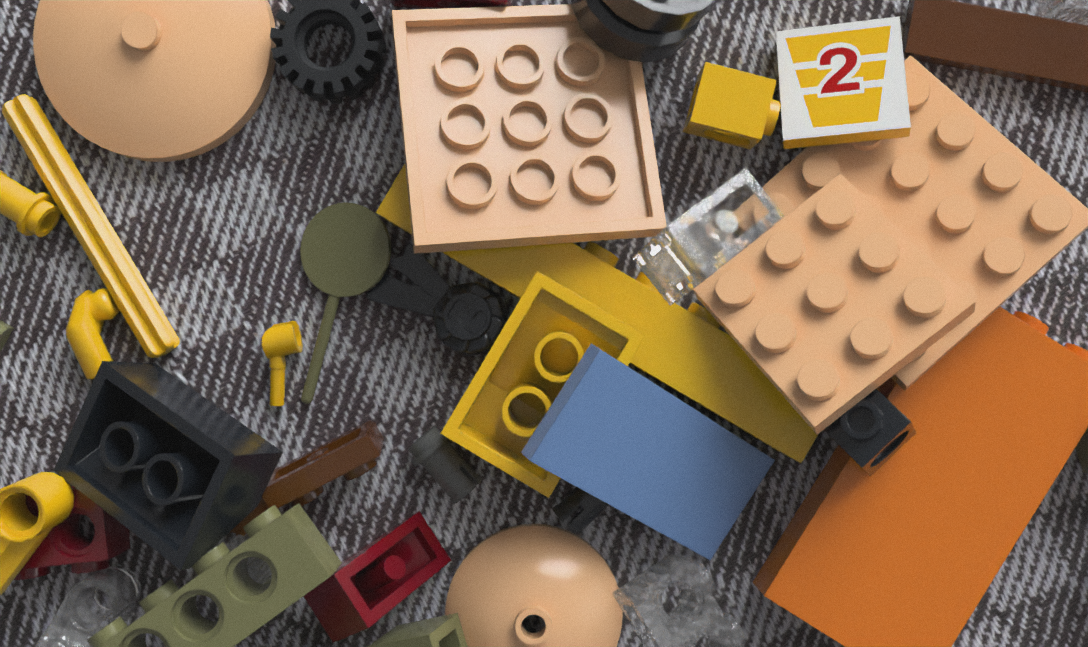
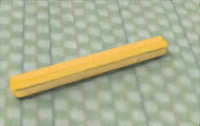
(90, 226)

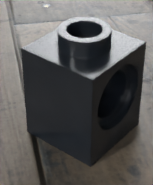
(871, 431)

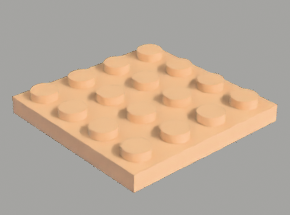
(521, 131)
(955, 194)

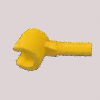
(278, 342)

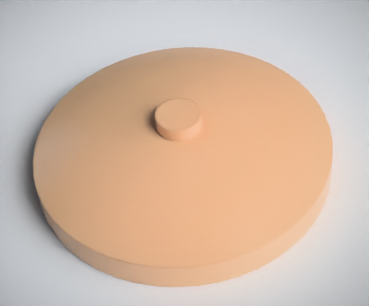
(155, 72)

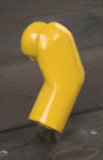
(86, 326)

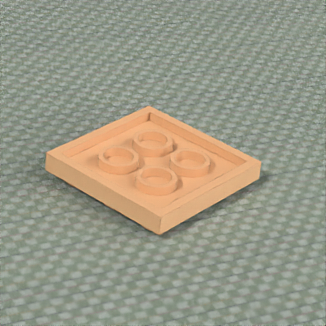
(833, 302)

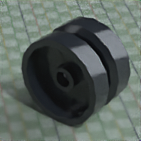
(640, 28)

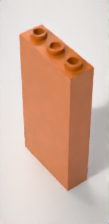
(925, 535)

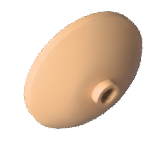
(540, 574)

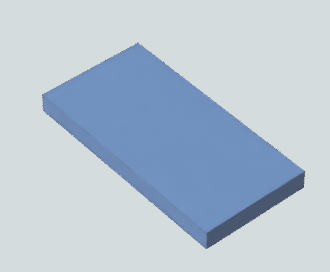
(647, 453)

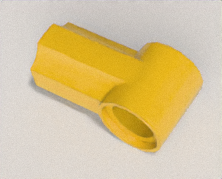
(20, 529)

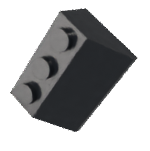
(165, 460)

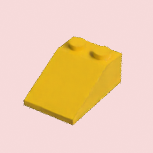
(527, 372)

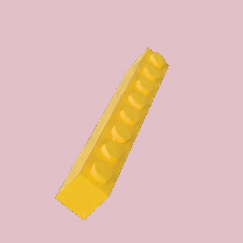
(679, 345)

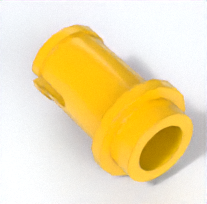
(30, 211)

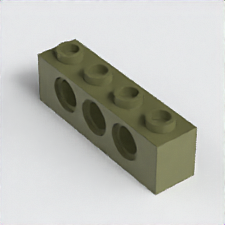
(298, 564)

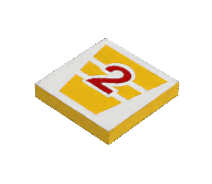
(842, 83)

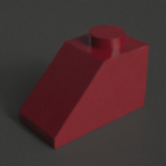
(377, 578)

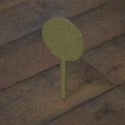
(344, 256)

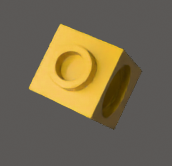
(732, 106)

